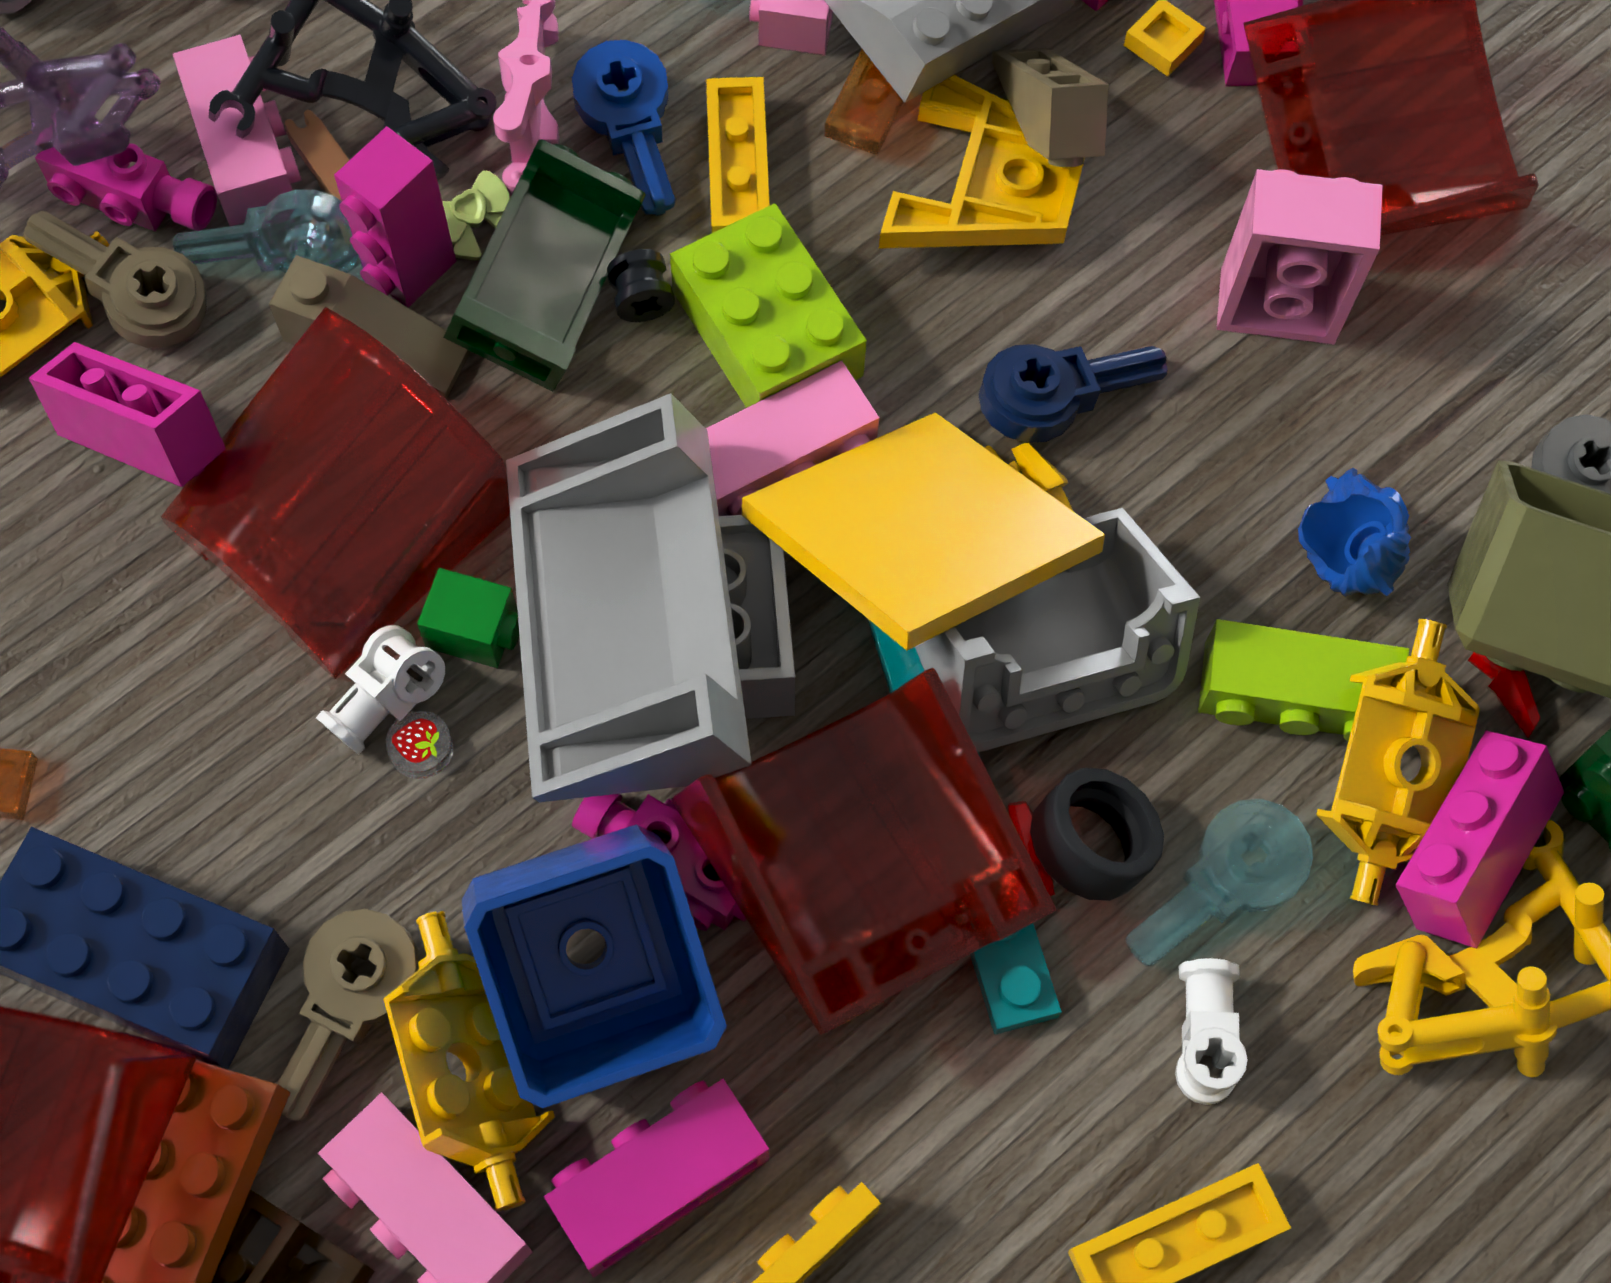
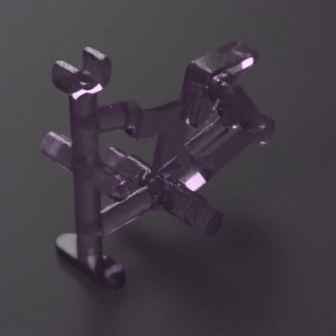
(65, 101)

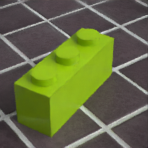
(1286, 677)

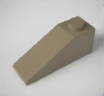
(1055, 104)
(413, 338)

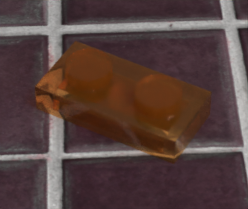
(863, 108)

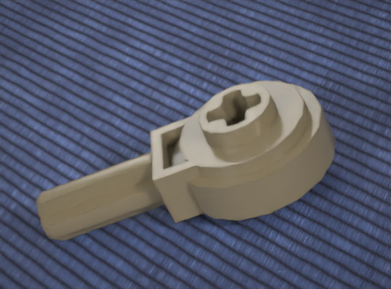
(124, 277)
(339, 999)

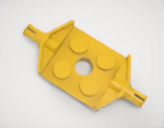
(40, 299)
(1397, 709)
(472, 1119)

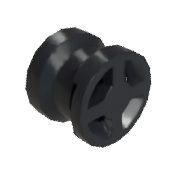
(640, 285)

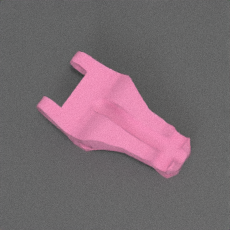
(527, 79)

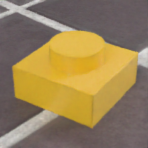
(1164, 36)

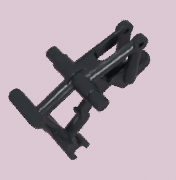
(394, 41)

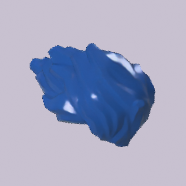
(1357, 535)

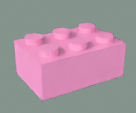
(1299, 256)

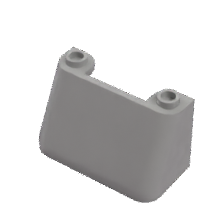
(1072, 646)

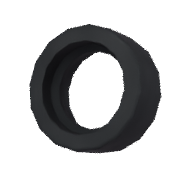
(1073, 862)

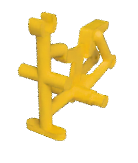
(1518, 1013)

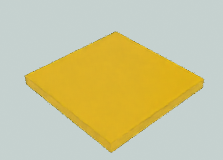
(922, 528)

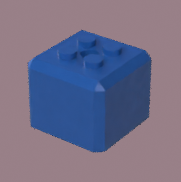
(604, 1020)

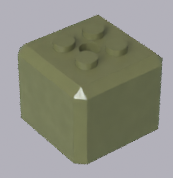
(1538, 579)

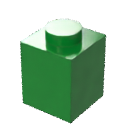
(469, 618)

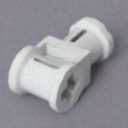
(383, 685)
(1210, 1030)

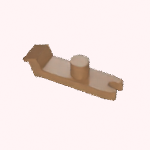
(318, 151)

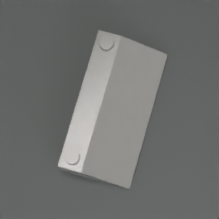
(624, 608)

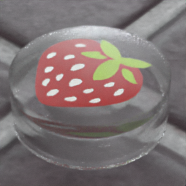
(419, 744)

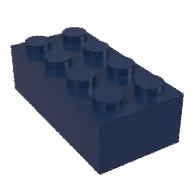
(134, 948)

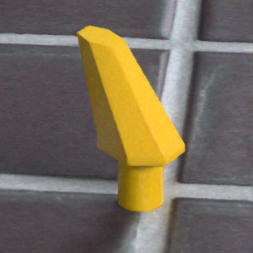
(1041, 472)

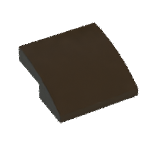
(280, 1249)

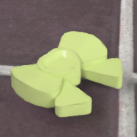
(484, 201)

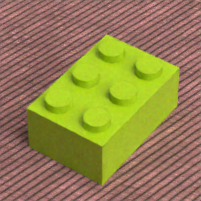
(764, 306)

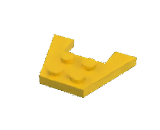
(1003, 186)

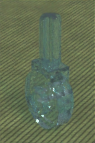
(290, 225)
(1224, 882)

